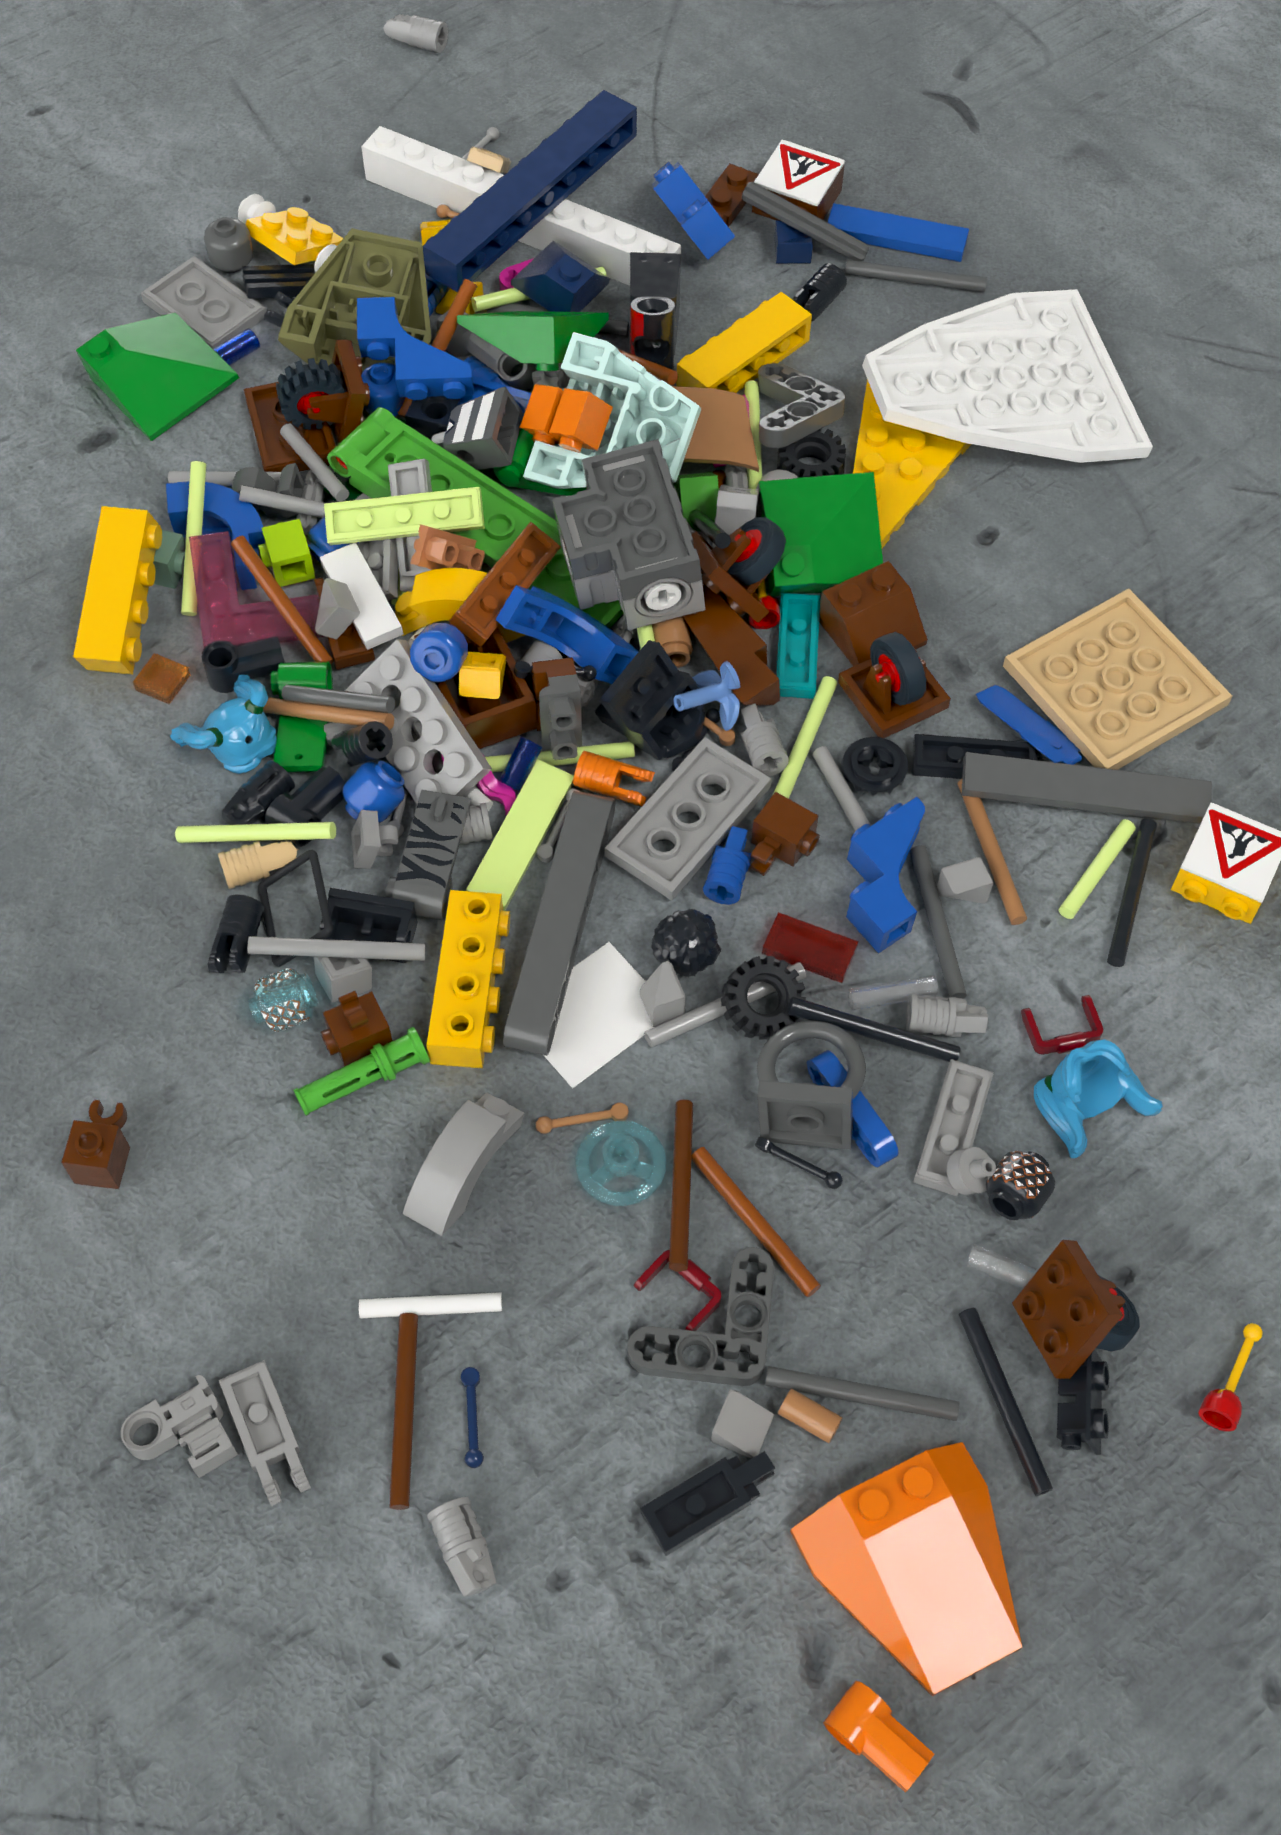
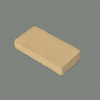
(489, 160)

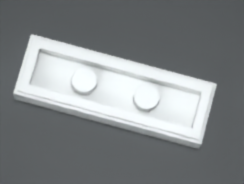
(376, 618)

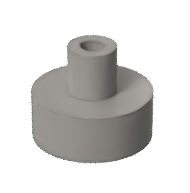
(969, 1170)

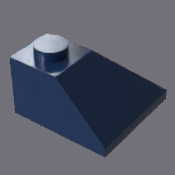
(560, 280)

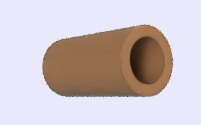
(810, 1415)

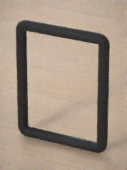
(324, 907)

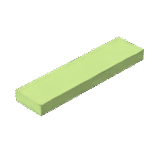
(402, 515)
(522, 832)

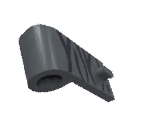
(431, 853)

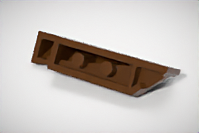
(731, 639)

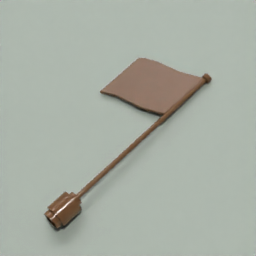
(719, 437)

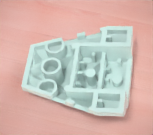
(640, 413)

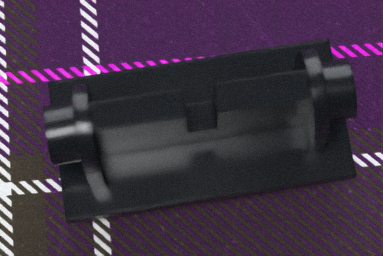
(1086, 1418)

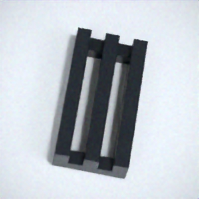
(269, 279)

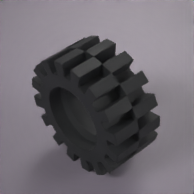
(818, 446)
(737, 1003)

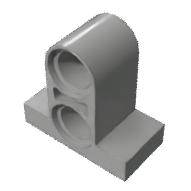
(735, 507)

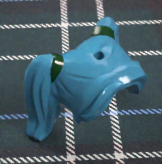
(229, 726)
(1087, 1085)

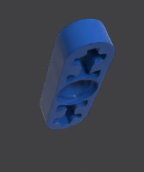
(868, 1128)

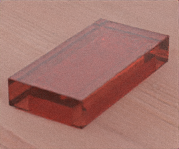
(812, 946)

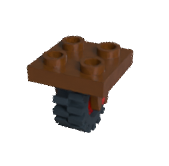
(325, 392)

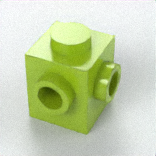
(287, 552)

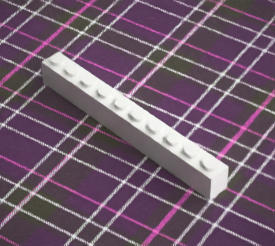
(447, 179)

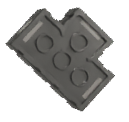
(630, 538)

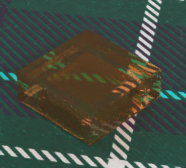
(161, 678)

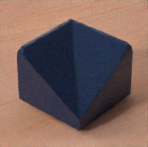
(791, 245)

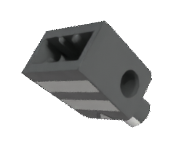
(483, 430)

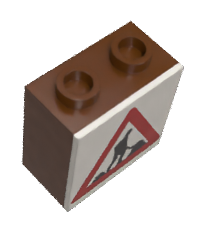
(803, 178)

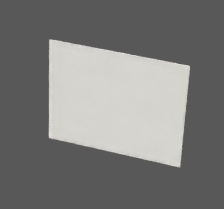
(598, 1015)

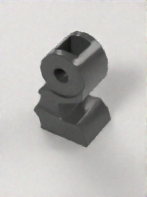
(289, 484)

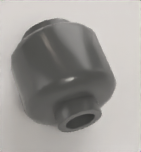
(228, 244)

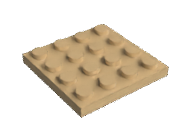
(1116, 681)

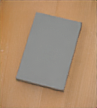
(204, 301)

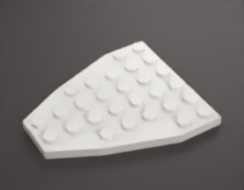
(1011, 378)

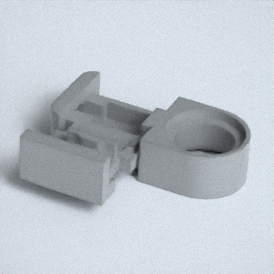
(192, 1420)

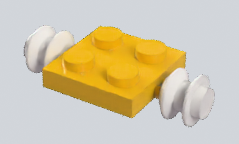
(288, 232)

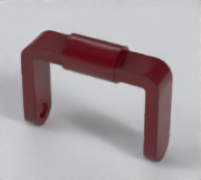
(1067, 1042)
(696, 1277)

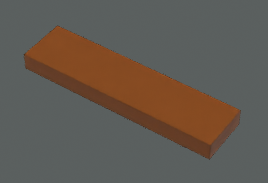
(518, 567)

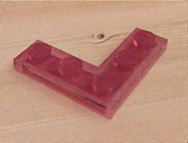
(219, 599)

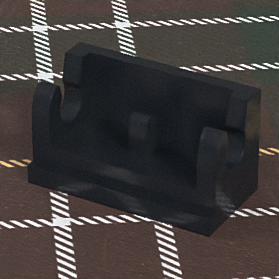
(370, 918)

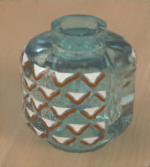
(283, 1000)

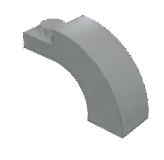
(458, 1159)

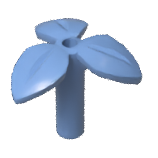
(714, 689)

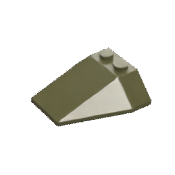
(359, 267)

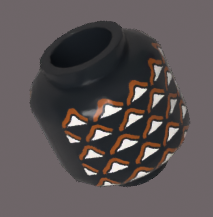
(1020, 1185)

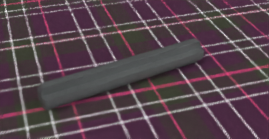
(805, 222)

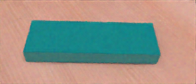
(798, 645)

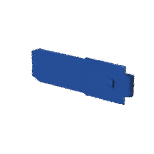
(1030, 725)

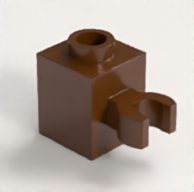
(782, 832)
(355, 1027)
(97, 1149)

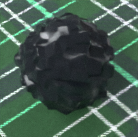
(686, 941)

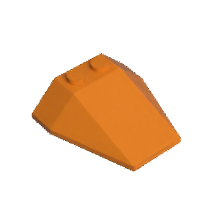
(919, 1565)

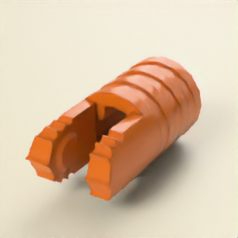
(605, 774)

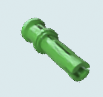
(382, 1063)

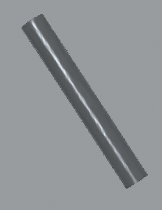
(338, 698)

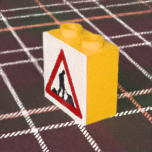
(1230, 863)

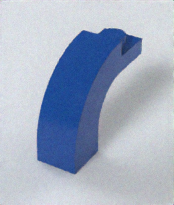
(221, 514)
(567, 630)

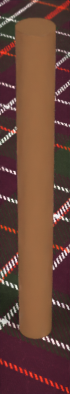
(326, 713)
(995, 858)

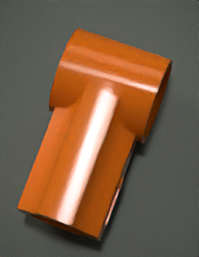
(866, 1727)

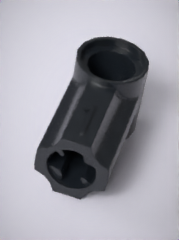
(226, 661)
(308, 802)

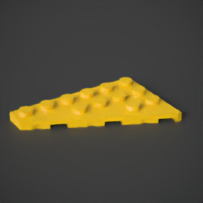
(903, 463)

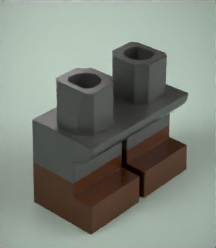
(558, 706)

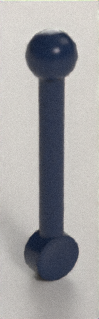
(471, 1379)

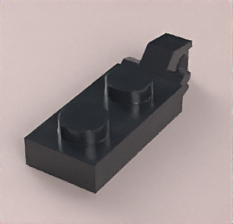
(705, 1500)

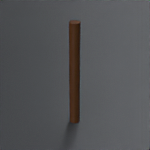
(681, 1186)
(403, 1412)

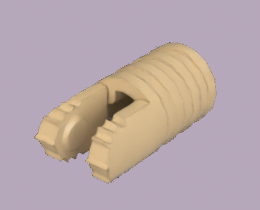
(255, 861)

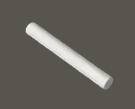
(430, 1305)

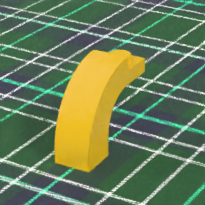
(437, 598)

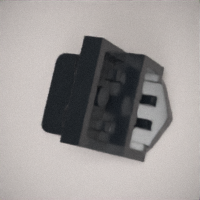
(643, 705)

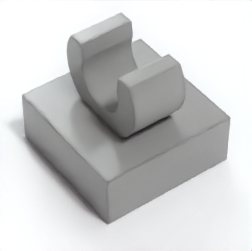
(371, 839)

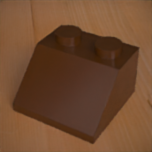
(869, 608)

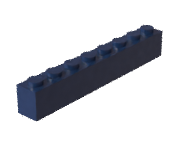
(530, 190)

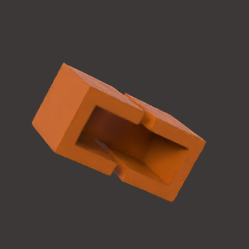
(566, 417)

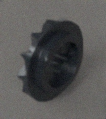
(890, 759)

